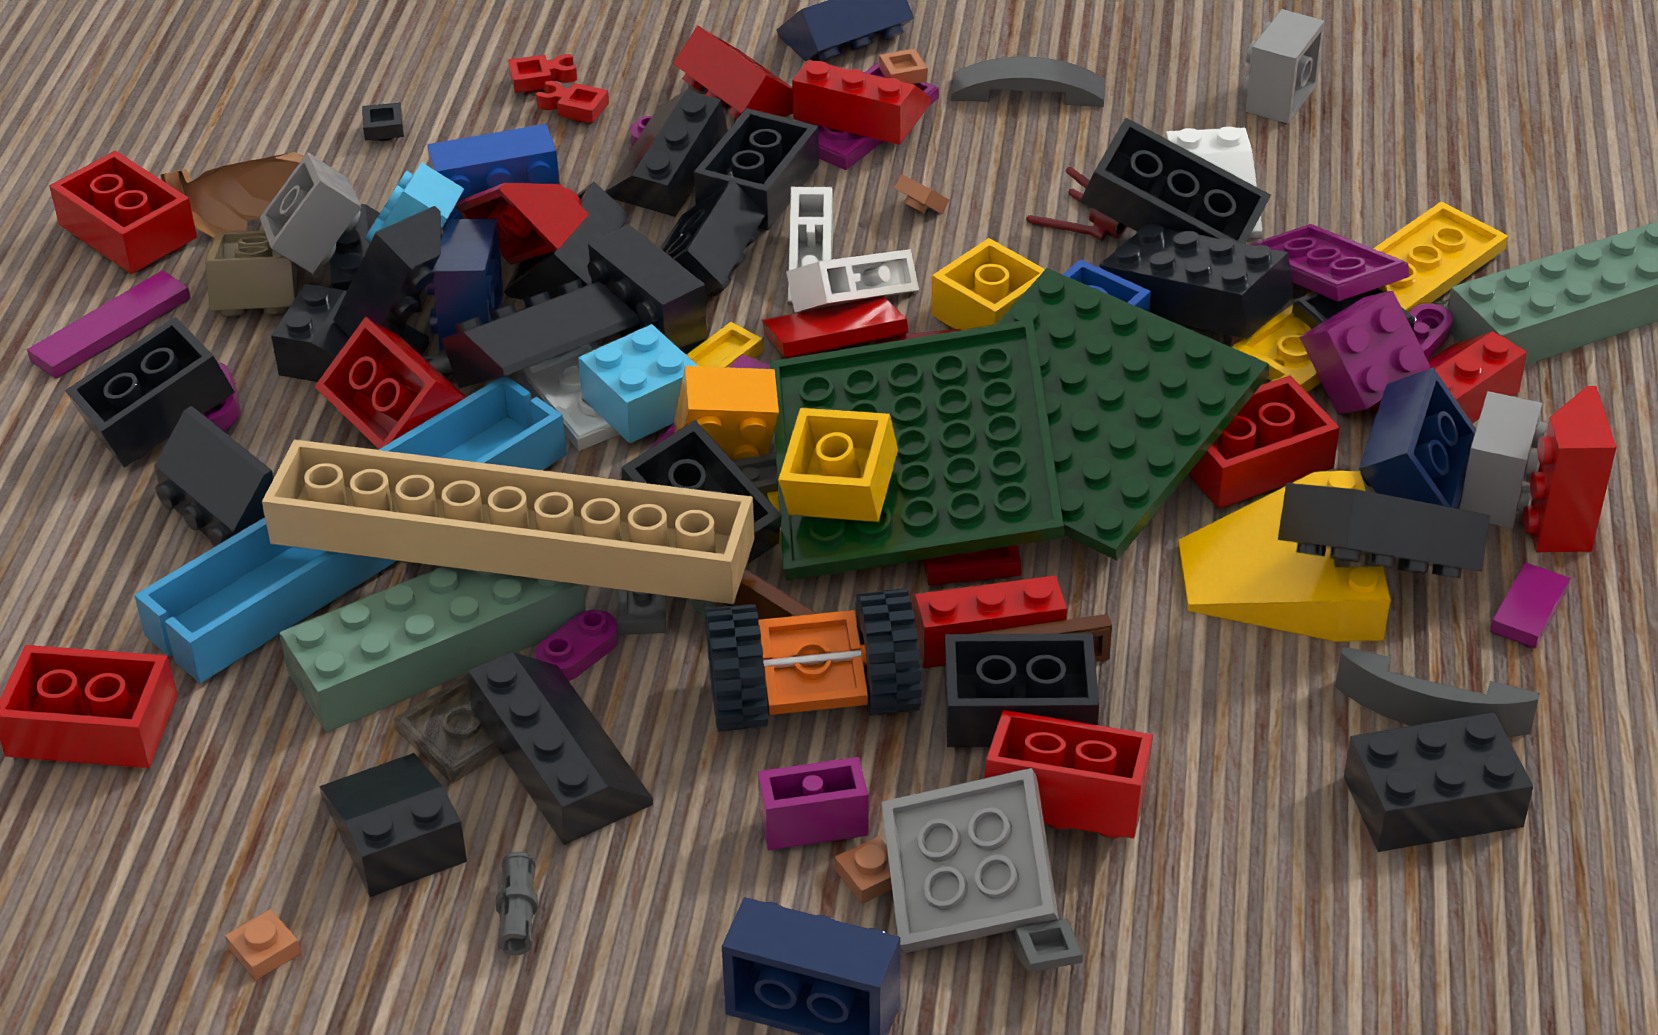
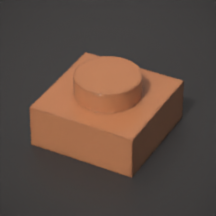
(903, 65)
(920, 196)
(865, 869)
(263, 944)

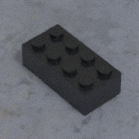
(1161, 183)
(1205, 279)
(1383, 530)

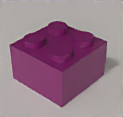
(1364, 351)

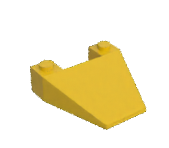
(1251, 577)

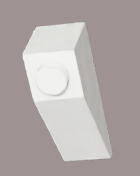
(810, 227)
(851, 279)

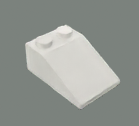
(1225, 148)

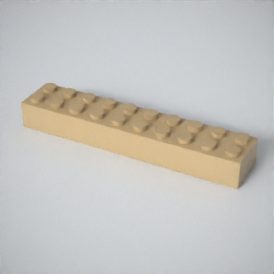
(511, 521)

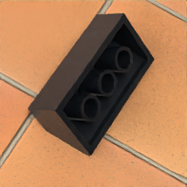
(535, 332)
(554, 745)

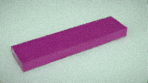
(108, 324)

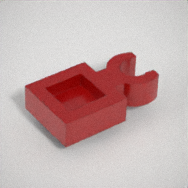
(532, 72)
(577, 103)

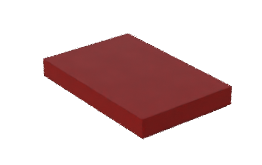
(835, 327)

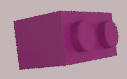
(813, 803)

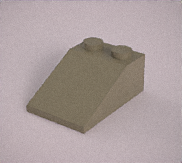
(249, 274)

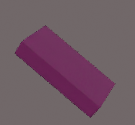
(1530, 605)

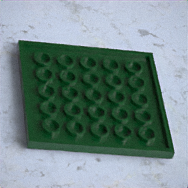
(1126, 404)
(969, 442)

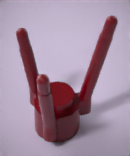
(1102, 225)

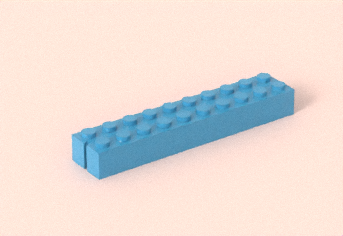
(255, 589)

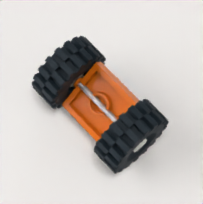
(813, 660)

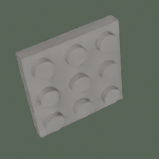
(969, 861)

